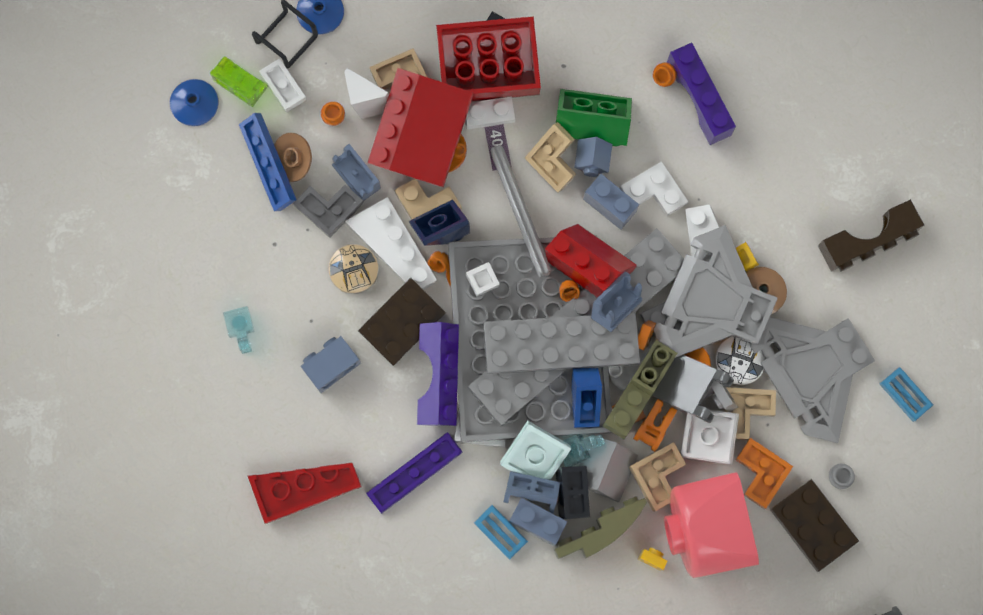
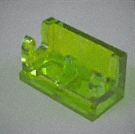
(238, 81)

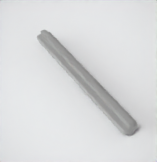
(520, 211)

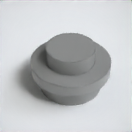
(841, 476)

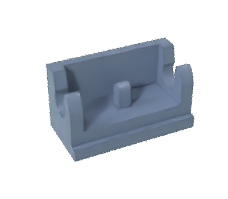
(356, 173)
(616, 302)
(532, 489)

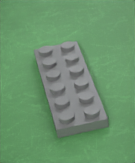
(559, 344)

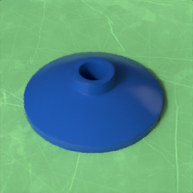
(325, 20)
(201, 110)

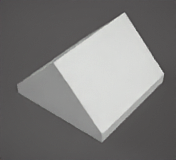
(365, 96)

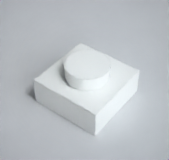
(482, 279)

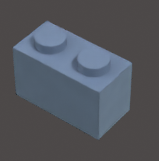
(611, 201)
(330, 363)
(538, 521)

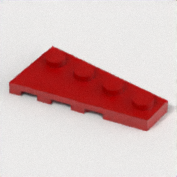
(293, 491)

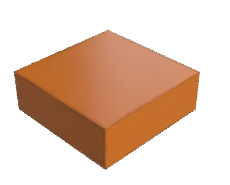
(646, 334)

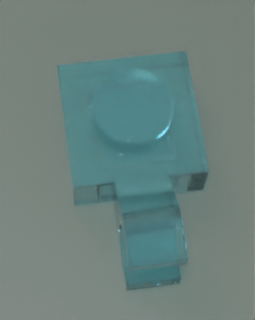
(239, 325)
(580, 447)

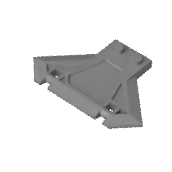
(713, 298)
(814, 371)

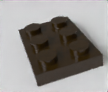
(397, 322)
(814, 525)

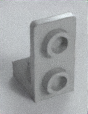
(722, 397)

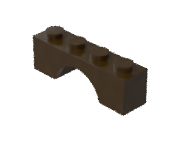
(898, 223)

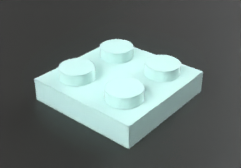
(535, 452)

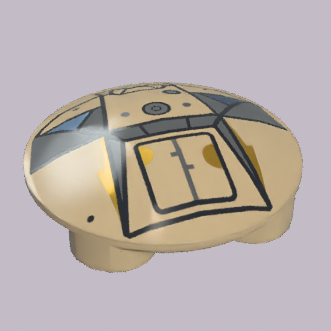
(353, 268)

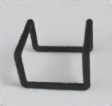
(261, 38)

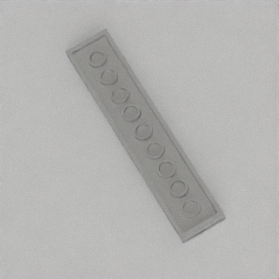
(509, 392)

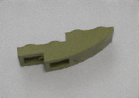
(640, 389)
(611, 525)

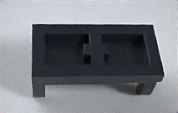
(573, 492)

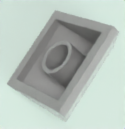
(609, 469)

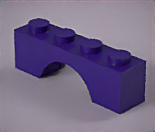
(711, 110)
(439, 403)

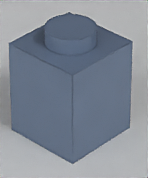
(593, 156)

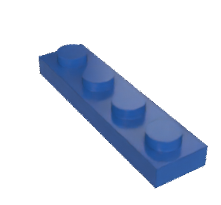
(267, 162)

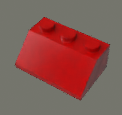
(587, 259)

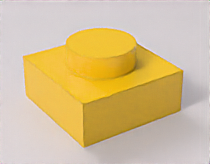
(746, 256)
(653, 558)

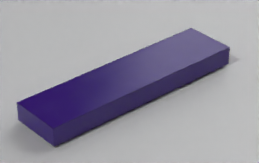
(414, 472)

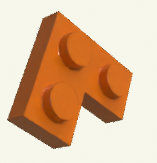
(769, 471)

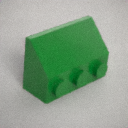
(595, 115)

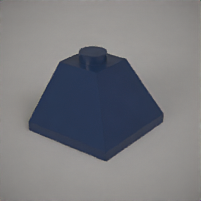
(441, 225)

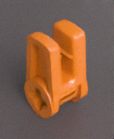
(649, 432)

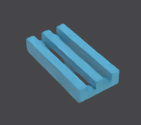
(898, 399)
(485, 516)

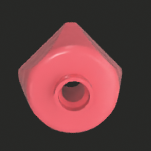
(711, 526)

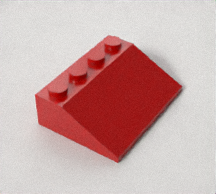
(490, 57)
(420, 127)

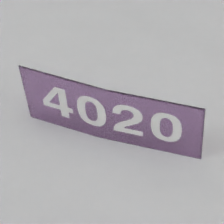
(496, 136)

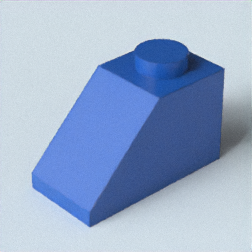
(586, 397)

